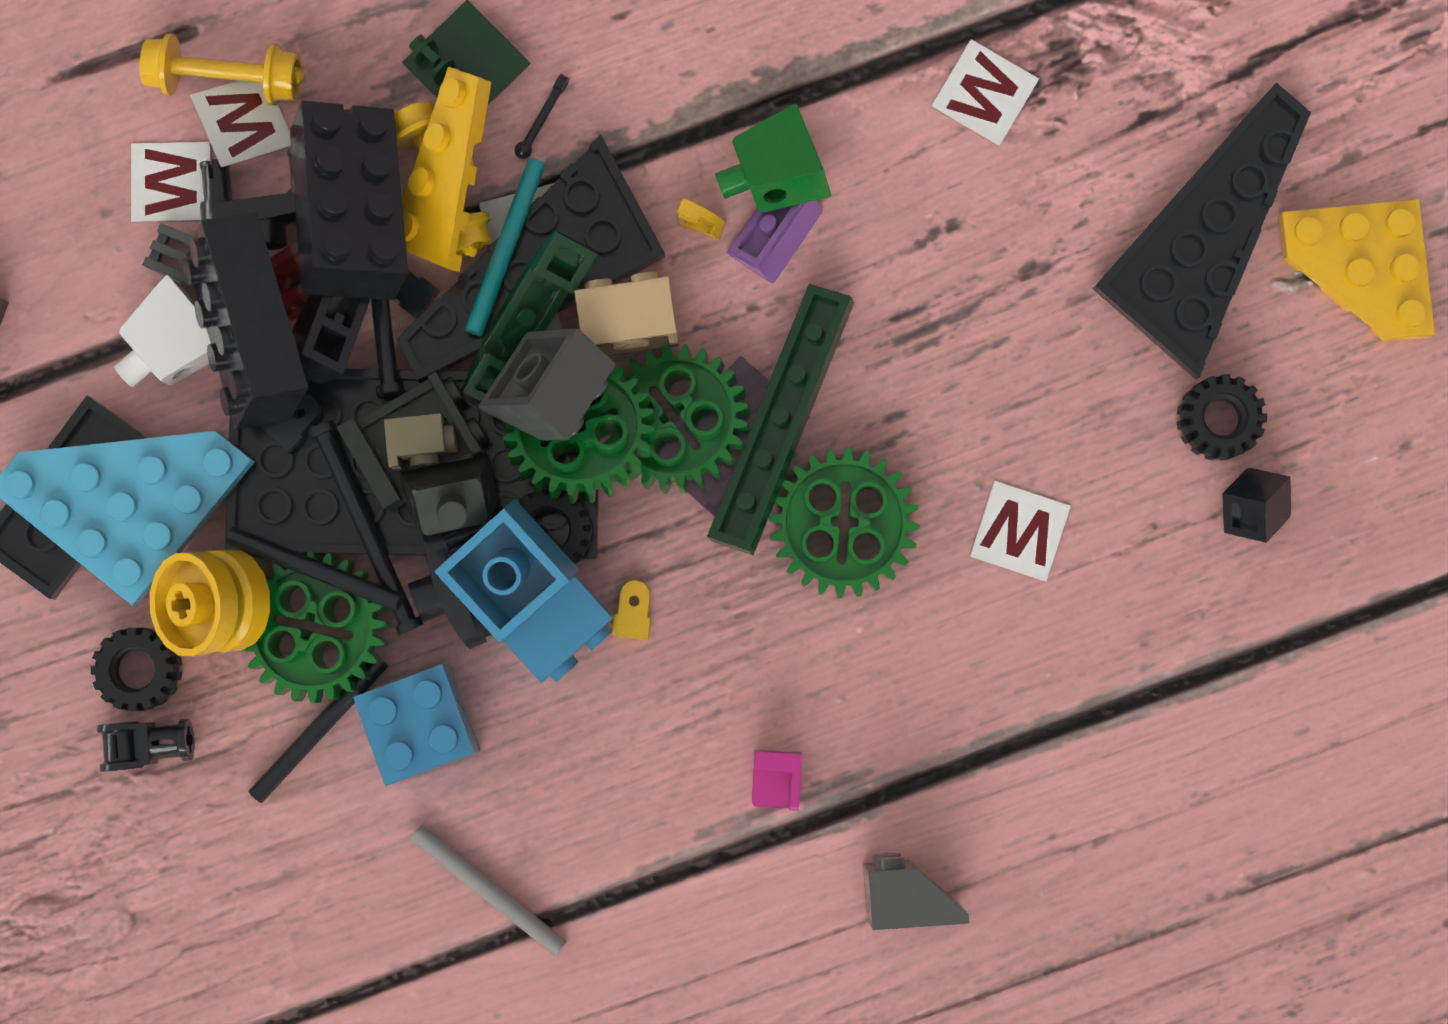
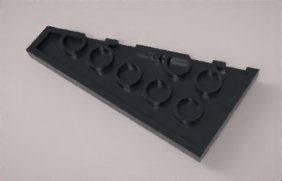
(585, 204)
(1195, 251)

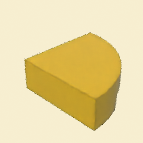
(699, 219)

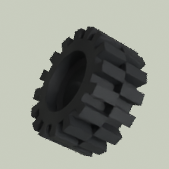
(1249, 417)

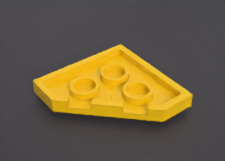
(1366, 262)

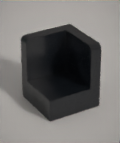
(1257, 504)

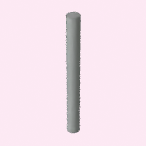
(488, 890)

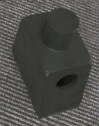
(450, 495)

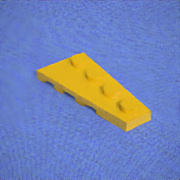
(444, 170)

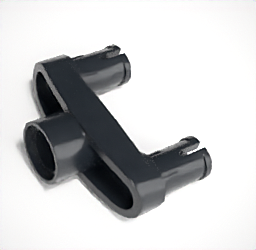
(272, 210)
(435, 598)

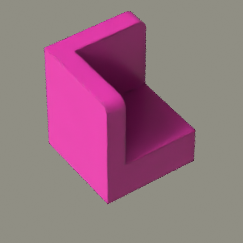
(777, 779)

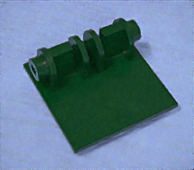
(469, 45)

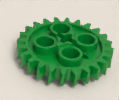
(708, 394)
(597, 462)
(886, 525)
(305, 667)

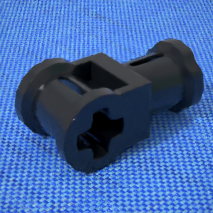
(137, 744)

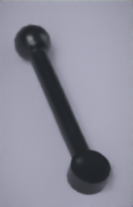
(523, 149)

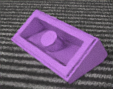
(773, 238)

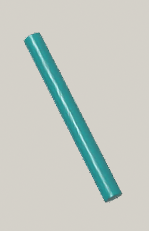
(505, 247)

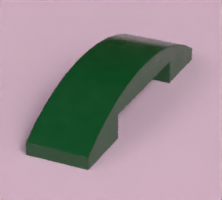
(529, 306)

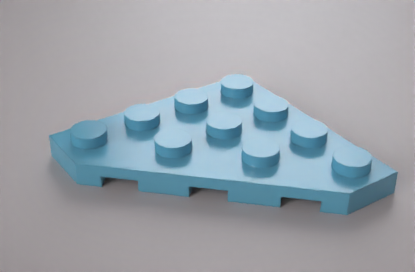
(124, 501)

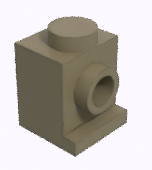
(419, 439)

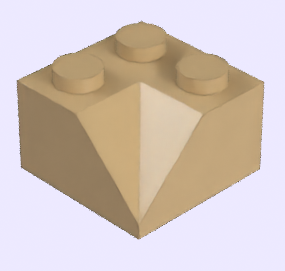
(628, 315)

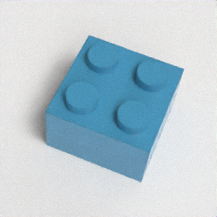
(507, 570)
(559, 630)
(416, 724)

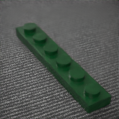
(780, 419)

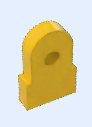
(633, 620)

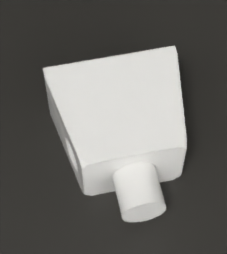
(163, 337)

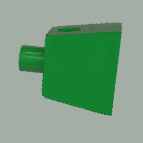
(776, 164)

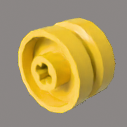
(209, 602)

